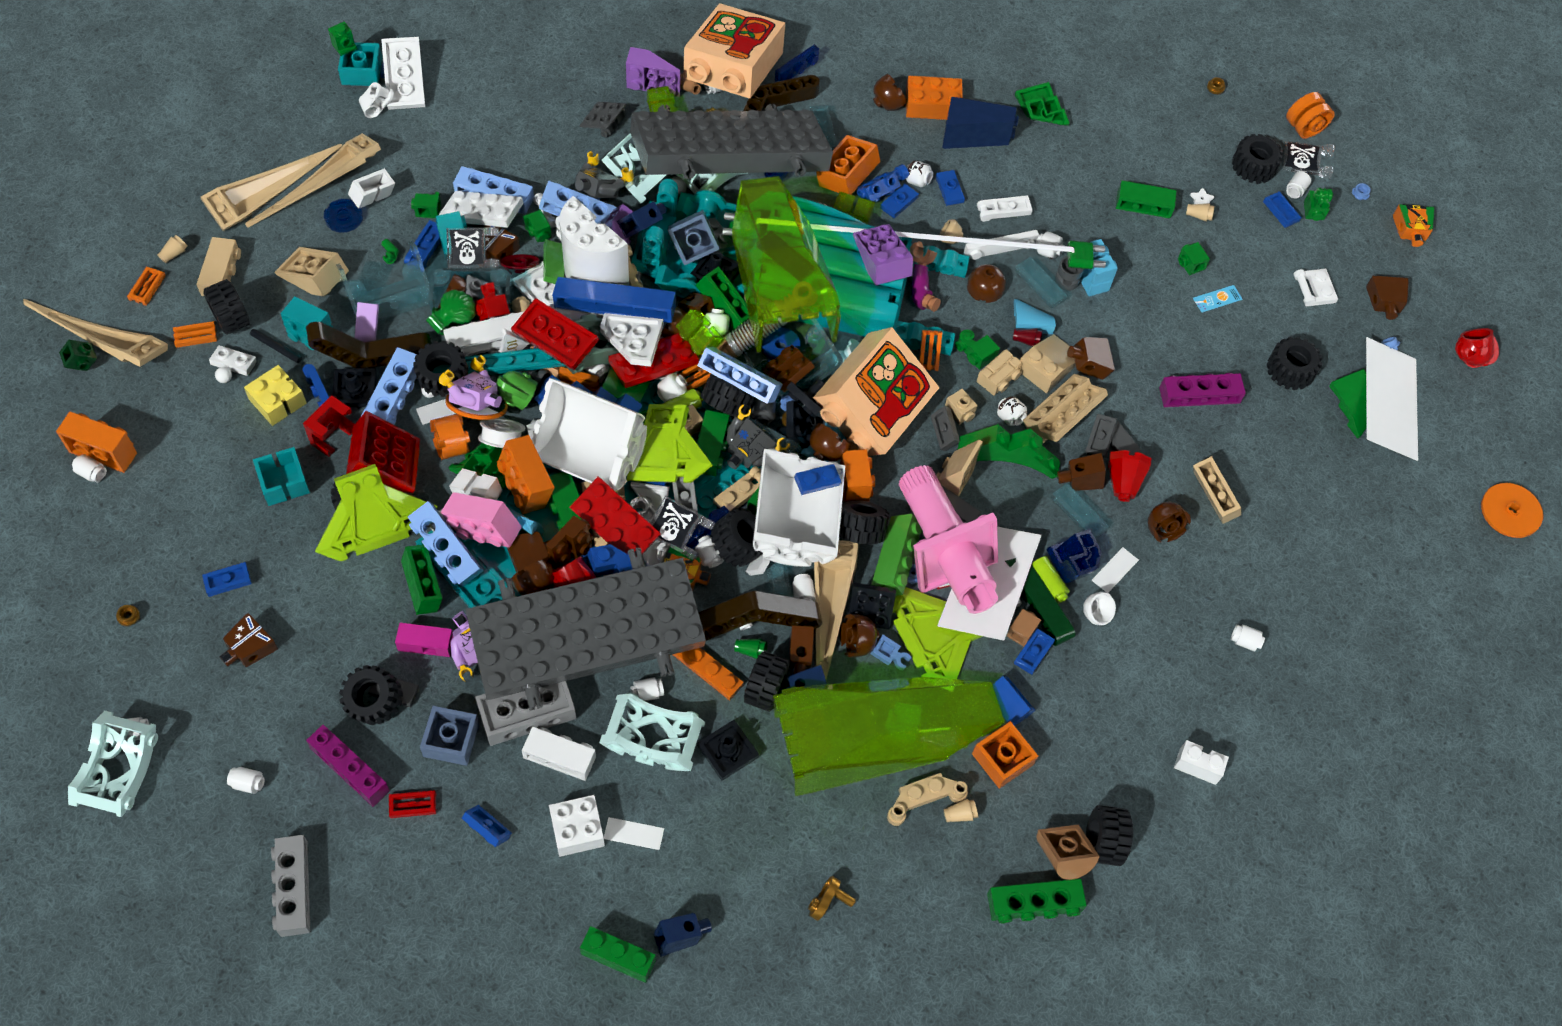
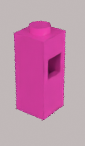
(424, 639)

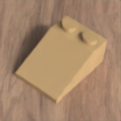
(312, 270)
(1047, 363)
(959, 467)

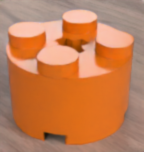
(449, 436)

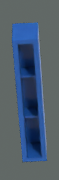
(613, 299)

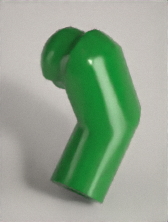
(392, 251)

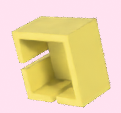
(271, 390)

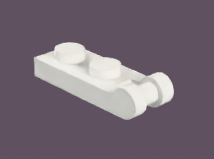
(1004, 207)

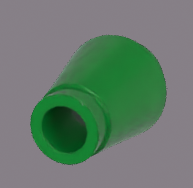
(750, 647)

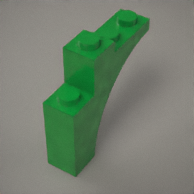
(1019, 448)

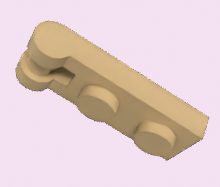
(740, 491)

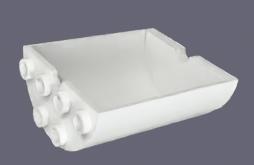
(590, 248)
(588, 435)
(791, 525)

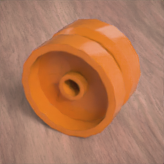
(1310, 115)

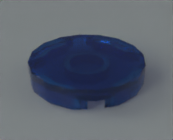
(348, 218)

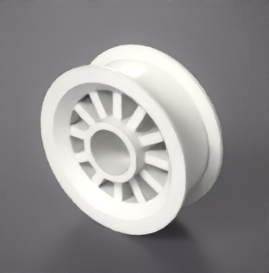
(499, 430)

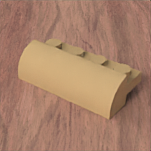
(1065, 408)

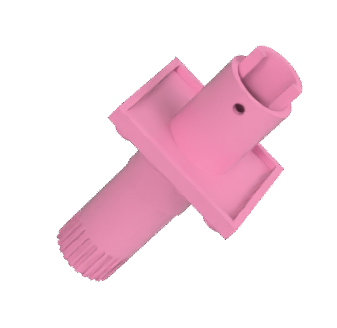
(952, 549)

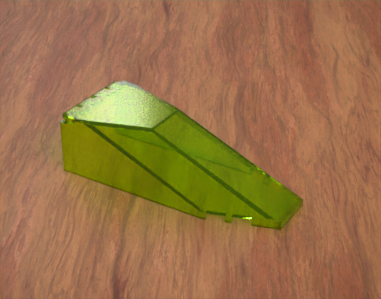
(780, 259)
(880, 726)

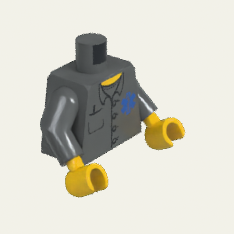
(598, 182)
(748, 442)

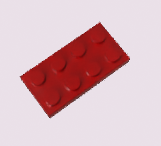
(555, 334)
(670, 356)
(614, 518)

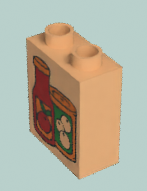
(734, 50)
(876, 392)

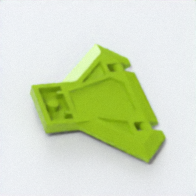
(669, 448)
(366, 515)
(925, 639)

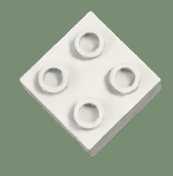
(576, 825)

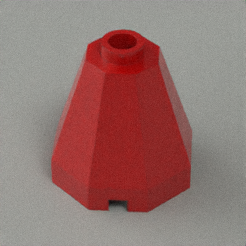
(1127, 473)

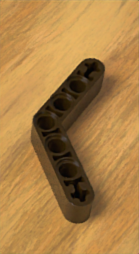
(784, 93)
(359, 353)
(759, 607)

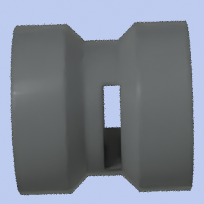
(539, 376)

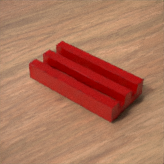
(412, 812)

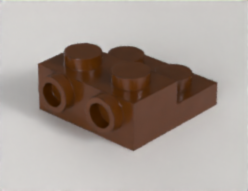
(788, 367)
(571, 541)

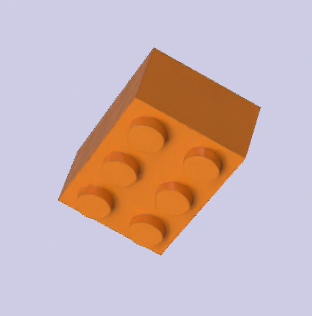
(931, 96)
(850, 165)
(97, 440)
(525, 474)

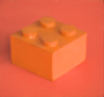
(857, 477)
(1004, 754)

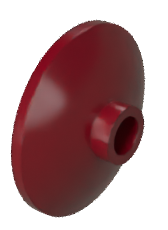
(519, 262)

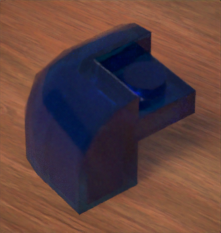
(1076, 556)

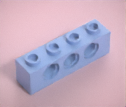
(476, 181)
(555, 193)
(400, 361)
(740, 374)
(469, 566)

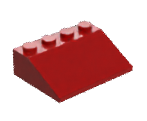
(389, 448)

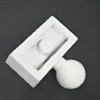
(231, 360)

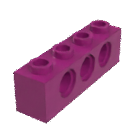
(1202, 390)
(348, 765)

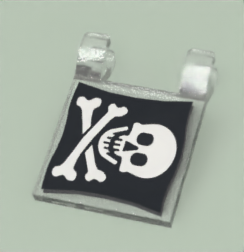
(1307, 158)
(467, 247)
(677, 525)

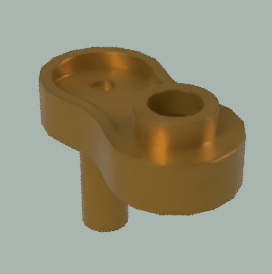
(819, 905)

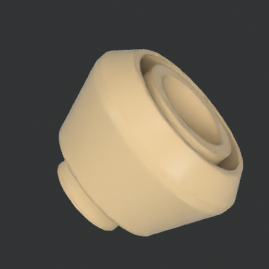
(951, 228)

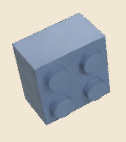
(693, 237)
(449, 735)

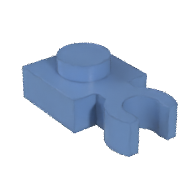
(887, 651)

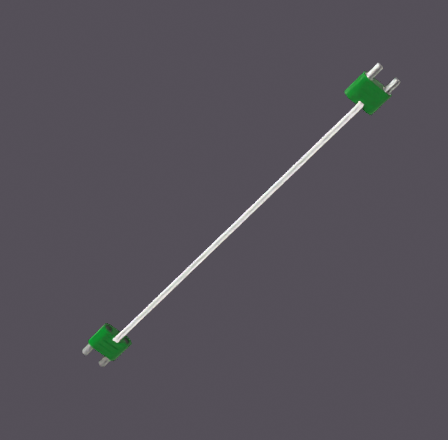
(1079, 253)

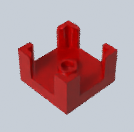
(325, 421)

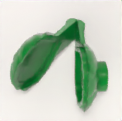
(455, 309)

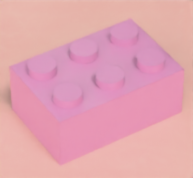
(481, 519)

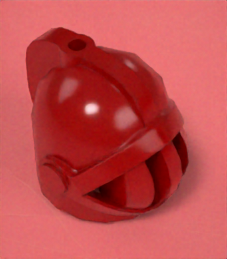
(1477, 347)
(572, 573)

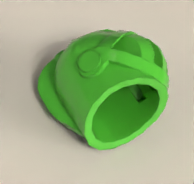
(516, 388)

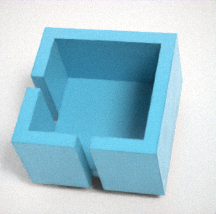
(1099, 279)

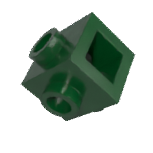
(78, 355)

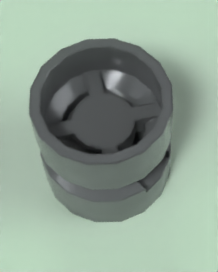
(1067, 277)

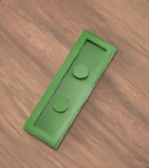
(552, 261)

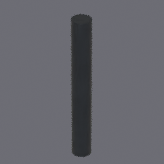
(276, 346)

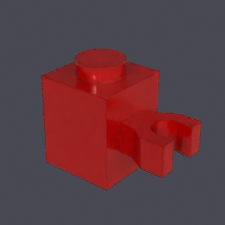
(491, 305)

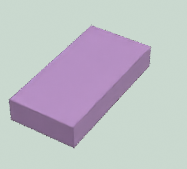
(366, 321)

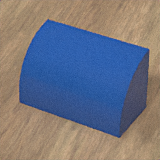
(1012, 701)

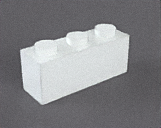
(559, 753)

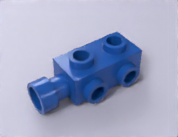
(884, 186)

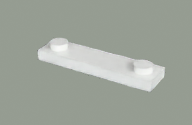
(976, 251)

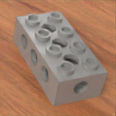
(520, 721)

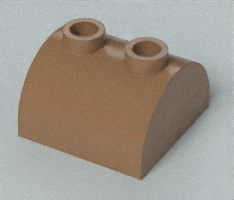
(1068, 850)

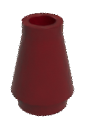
(1028, 336)

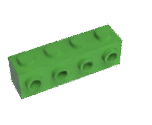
(897, 553)

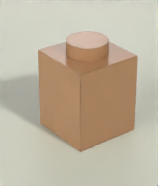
(1023, 627)

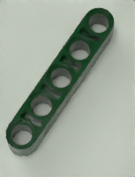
(1045, 607)

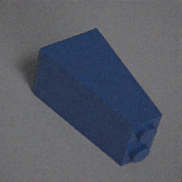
(978, 124)

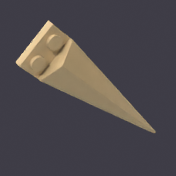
(346, 159)
(240, 199)
(121, 344)
(832, 592)

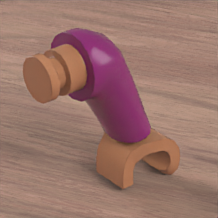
(921, 294)

